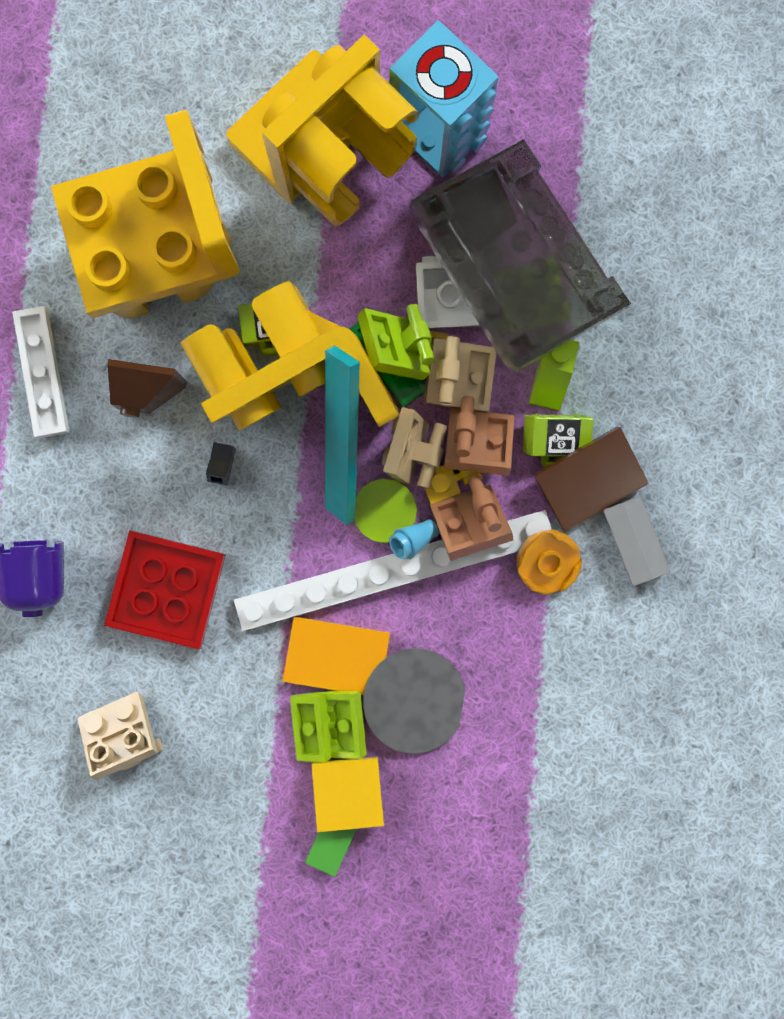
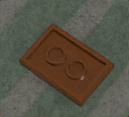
(591, 478)

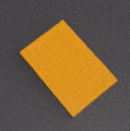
(333, 655)

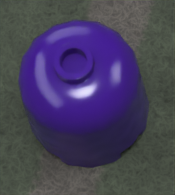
(31, 576)

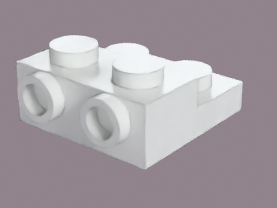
(439, 298)

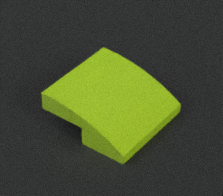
(328, 726)

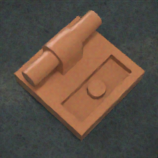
(479, 440)
(471, 520)

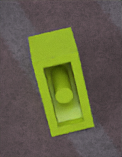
(554, 376)

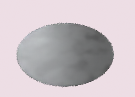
(414, 700)

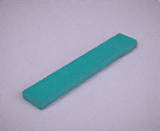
(341, 433)

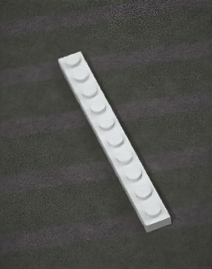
(372, 577)

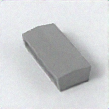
(636, 541)

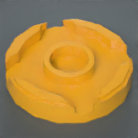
(549, 561)

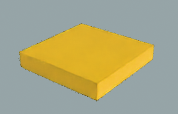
(347, 794)

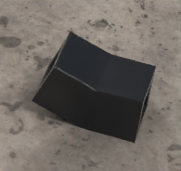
(220, 463)

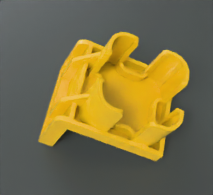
(312, 116)
(146, 228)
(301, 341)

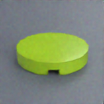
(383, 508)

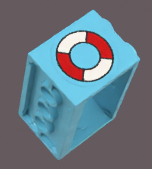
(451, 94)

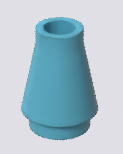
(411, 539)

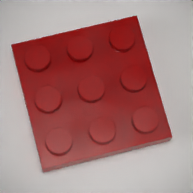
(165, 590)

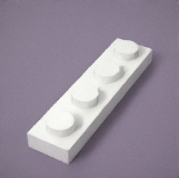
(40, 372)

